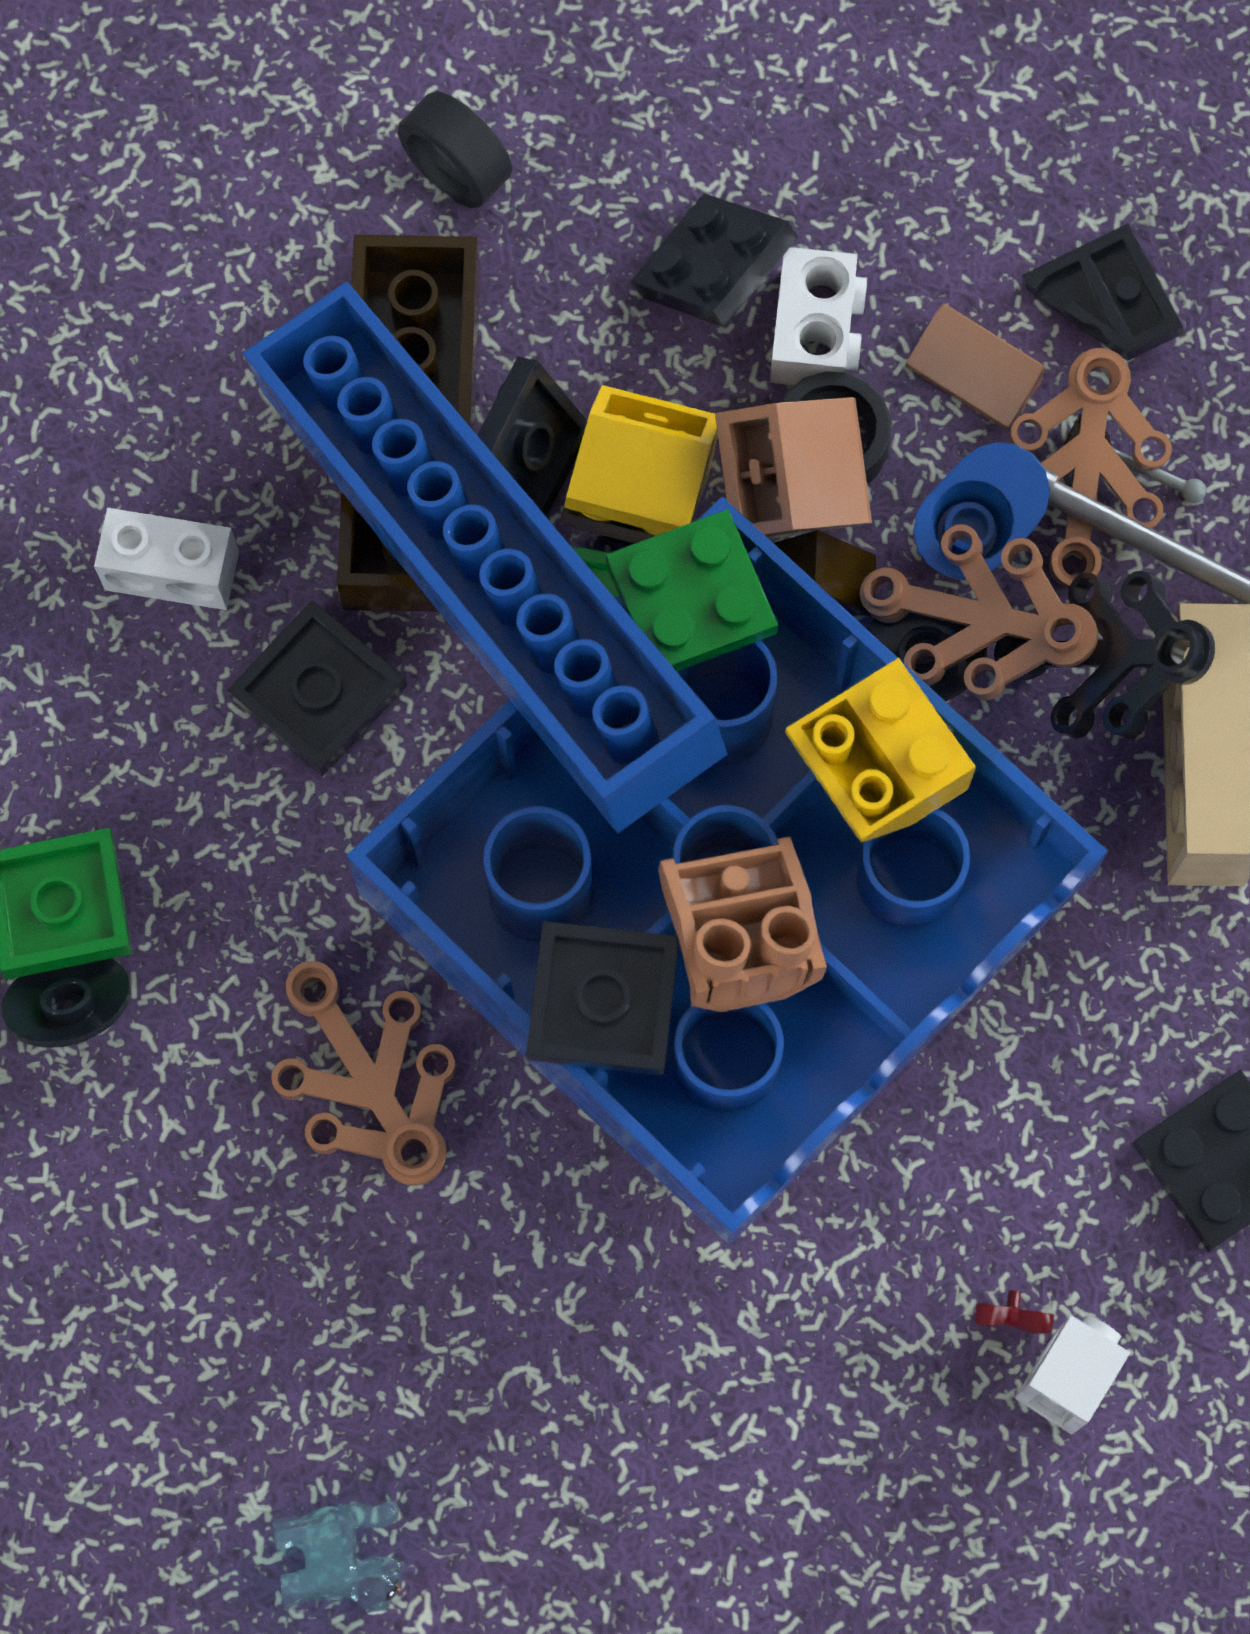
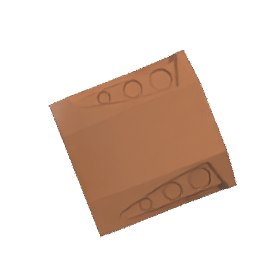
(744, 926)

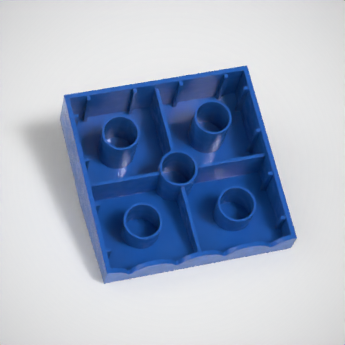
(901, 919)

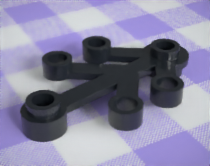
(1122, 653)

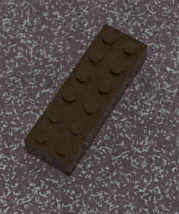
(430, 303)

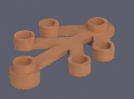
(1091, 452)
(987, 618)
(371, 1084)

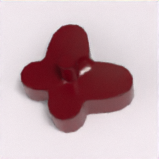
(1012, 1316)

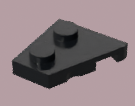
(1109, 293)

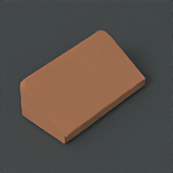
(975, 366)

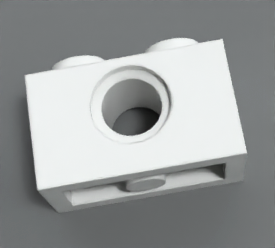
(1074, 1372)

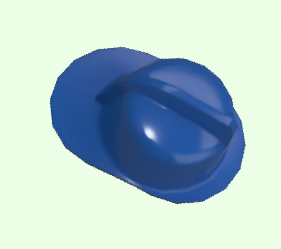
(995, 492)

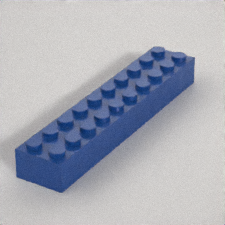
(487, 558)

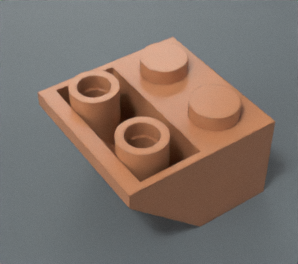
(795, 466)

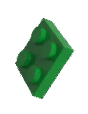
(693, 591)
(61, 904)

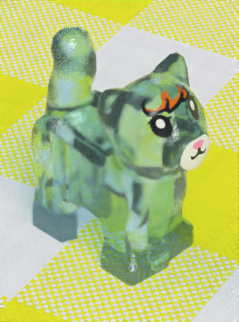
(330, 1557)

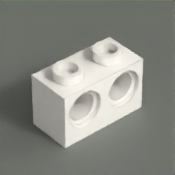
(808, 318)
(166, 558)

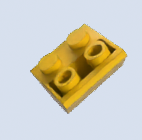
(642, 461)
(883, 753)

